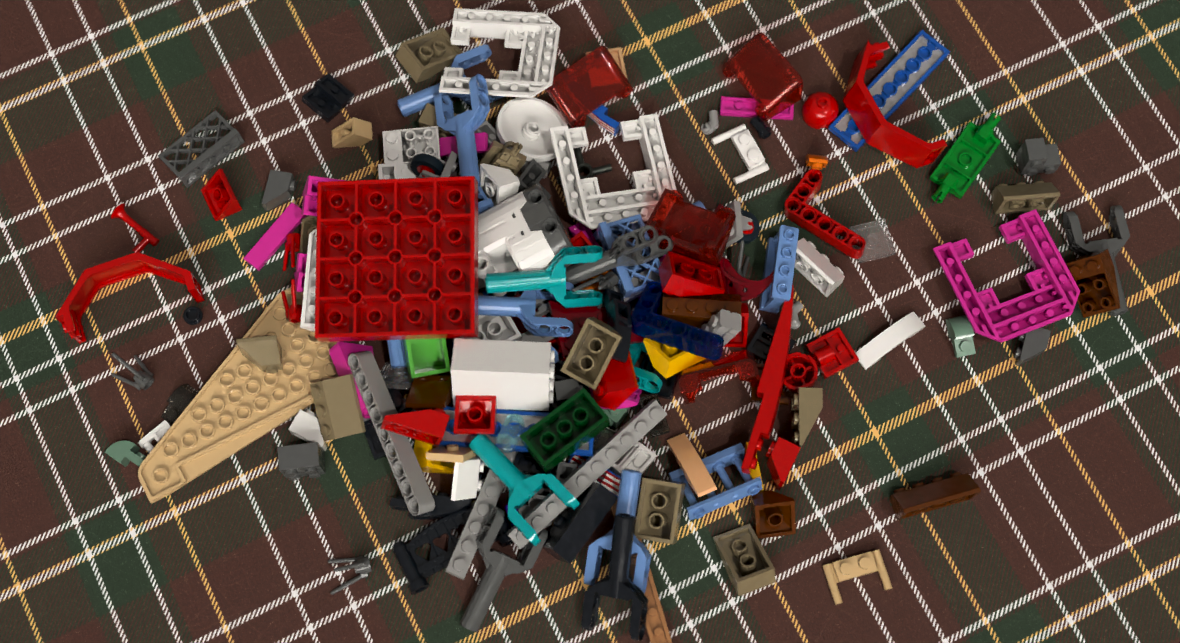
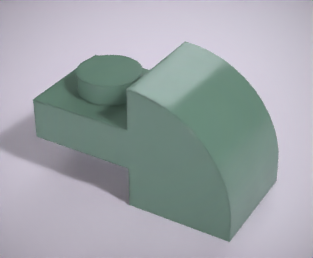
(962, 335)
(125, 452)

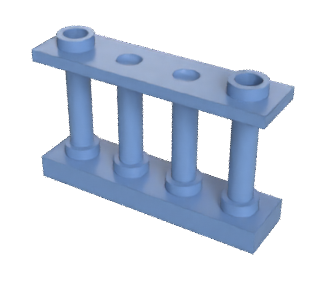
(717, 463)

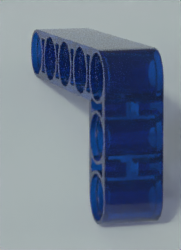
(669, 331)

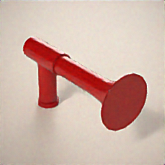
(120, 213)

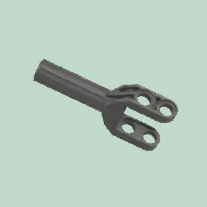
(1120, 234)
(620, 255)
(497, 567)

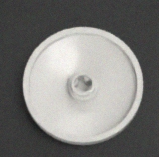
(528, 124)

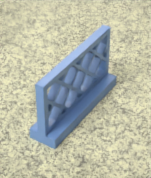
(607, 238)

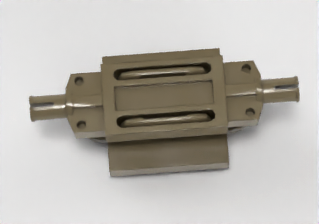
(504, 156)

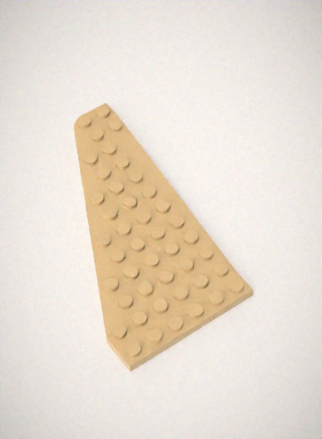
(239, 403)

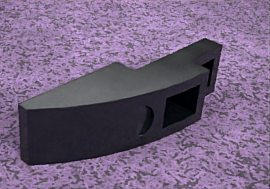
(619, 318)
(443, 506)

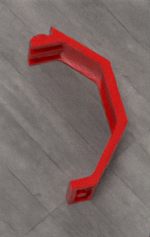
(872, 123)
(112, 272)

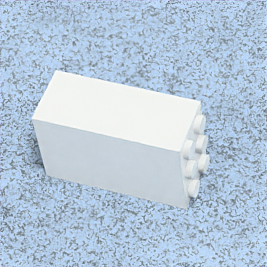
(511, 370)

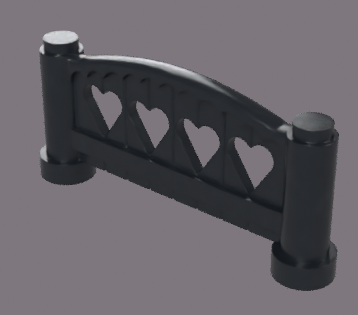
(417, 568)

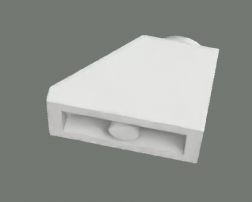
(307, 428)

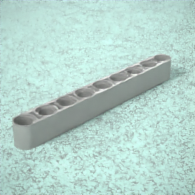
(396, 446)

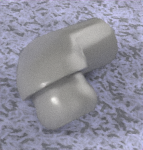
(713, 123)
(798, 306)

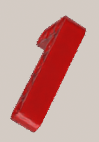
(820, 219)

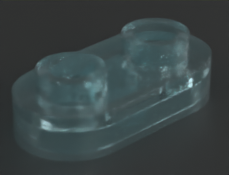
(510, 432)

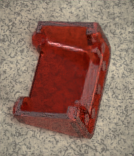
(765, 76)
(588, 86)
(693, 229)
(738, 362)

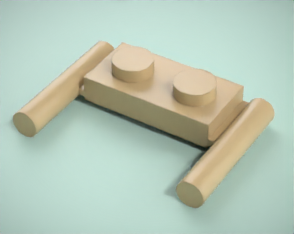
(855, 567)

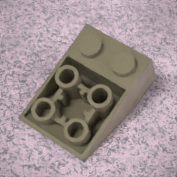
(807, 406)

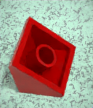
(220, 196)
(475, 414)

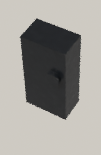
(576, 526)

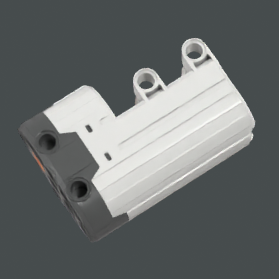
(519, 235)

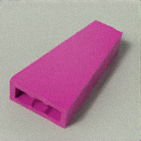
(339, 355)

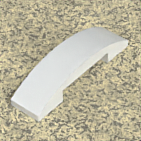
(889, 339)

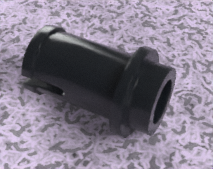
(761, 128)

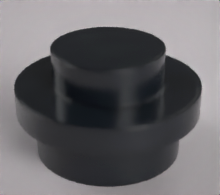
(193, 315)

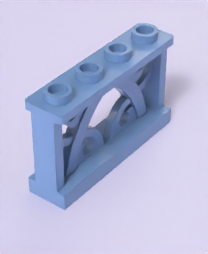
(780, 258)

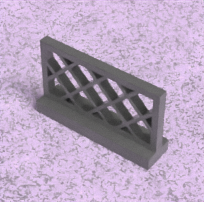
(209, 156)

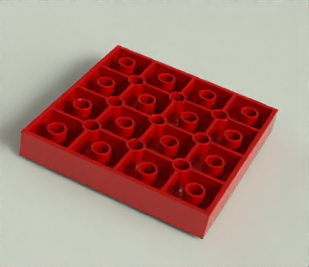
(397, 259)

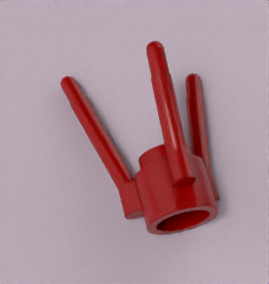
(292, 245)
(293, 313)

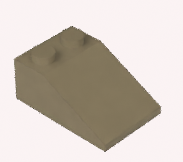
(427, 54)
(745, 559)

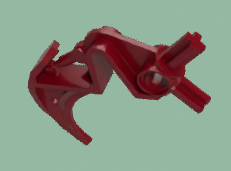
(730, 275)

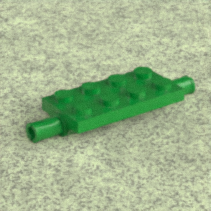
(965, 159)

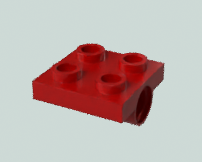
(832, 353)

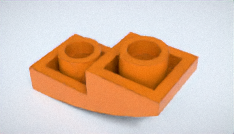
(816, 162)

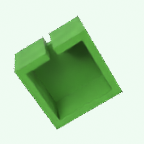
(426, 356)

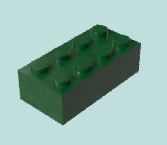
(564, 430)

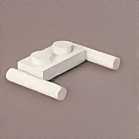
(747, 149)

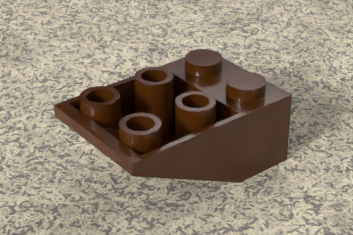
(1096, 282)
(430, 392)

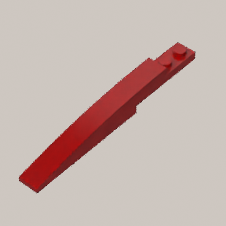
(771, 385)

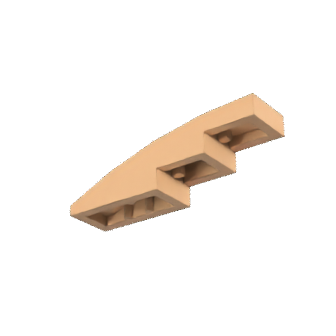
(692, 465)

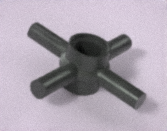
(585, 167)

